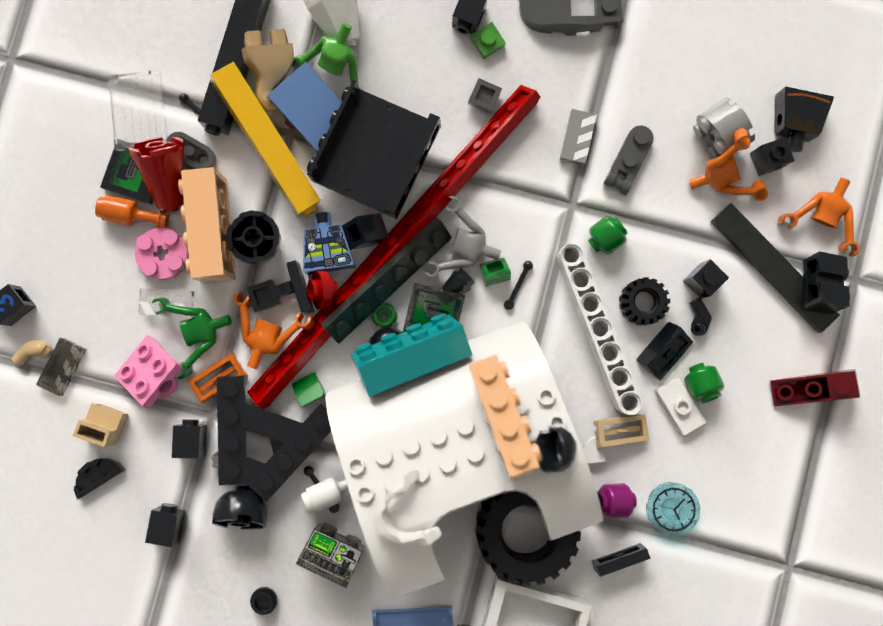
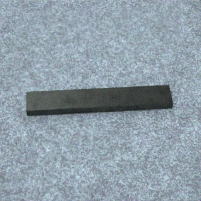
(769, 263)

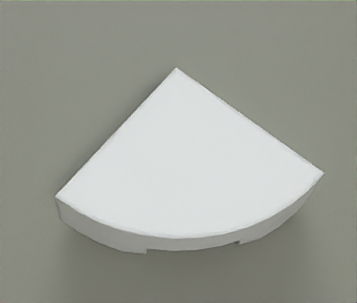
(593, 453)

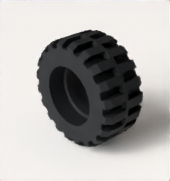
(515, 565)

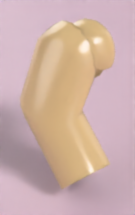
(32, 348)

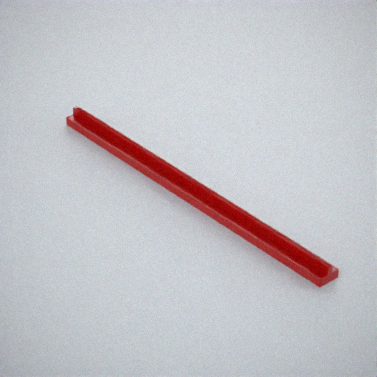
(419, 215)

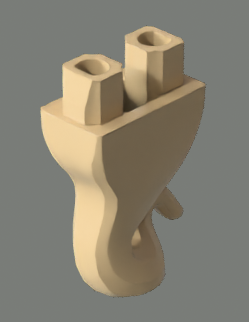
(268, 62)

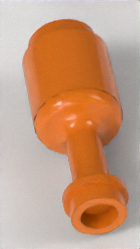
(126, 212)

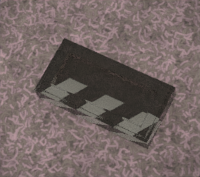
(61, 366)

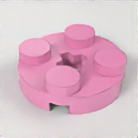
(149, 244)

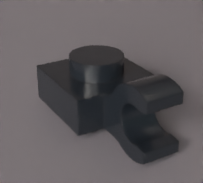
(266, 294)

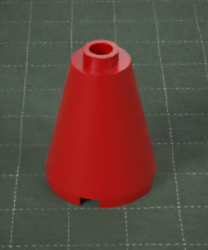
(160, 169)

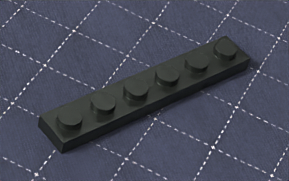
(386, 280)

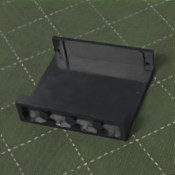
(373, 151)

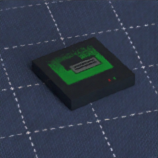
(124, 178)

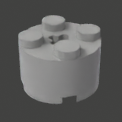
(719, 125)

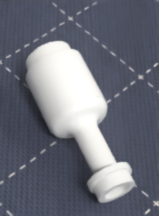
(324, 495)

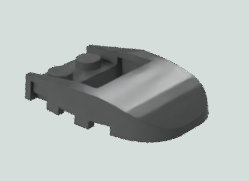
(556, 16)

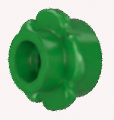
(387, 322)

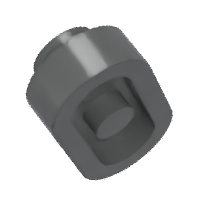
(194, 151)

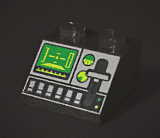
(331, 554)

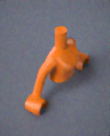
(724, 171)
(828, 211)
(265, 335)

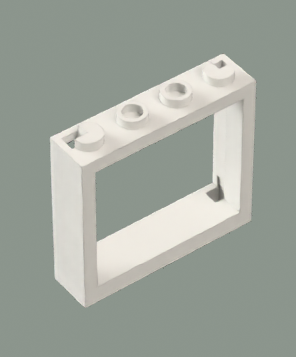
(500, 586)

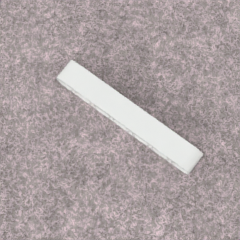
(609, 337)

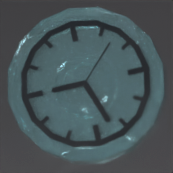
(673, 509)

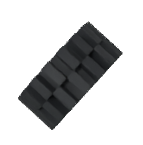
(655, 290)

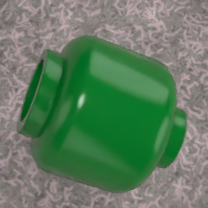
(607, 235)
(704, 383)

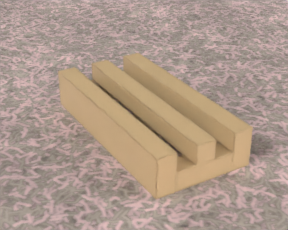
(600, 433)

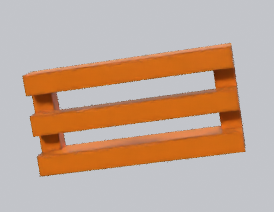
(198, 390)

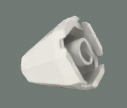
(332, 13)

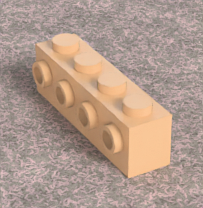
(503, 417)

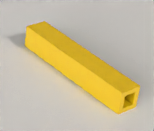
(265, 139)

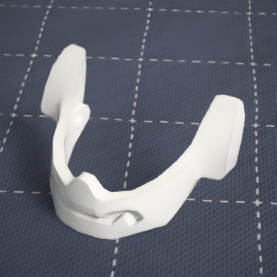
(383, 519)

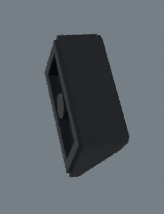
(664, 350)

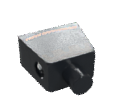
(800, 115)

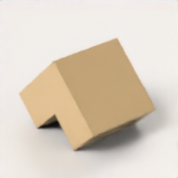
(101, 426)

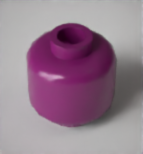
(616, 500)

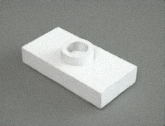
(680, 406)

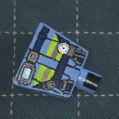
(326, 247)

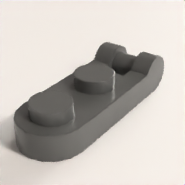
(630, 158)

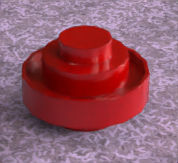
(322, 289)

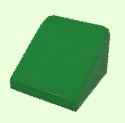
(308, 389)

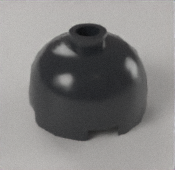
(253, 237)
(240, 509)

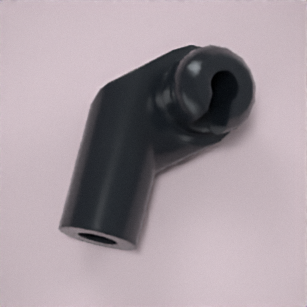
(701, 319)

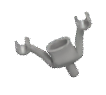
(466, 244)

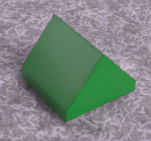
(495, 271)

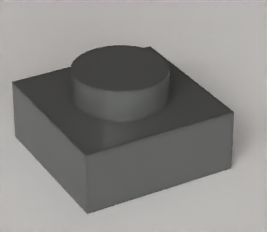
(484, 96)

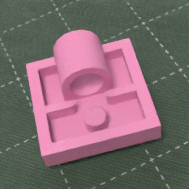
(149, 372)

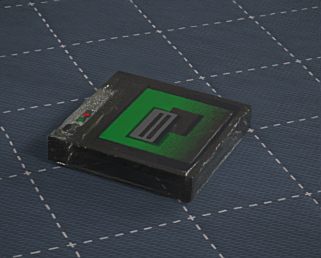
(431, 301)

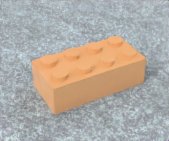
(207, 222)

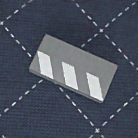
(578, 137)

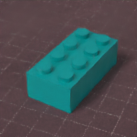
(411, 353)

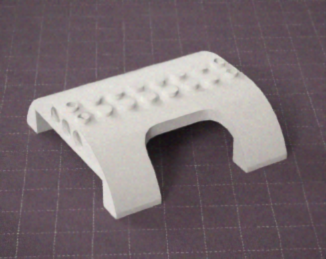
(445, 435)

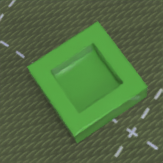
(487, 40)

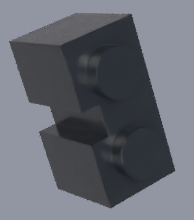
(824, 282)

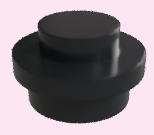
(263, 600)

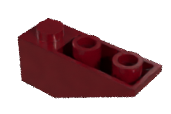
(815, 388)

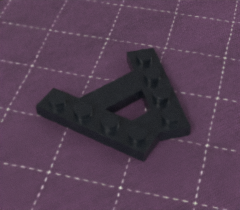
(236, 417)

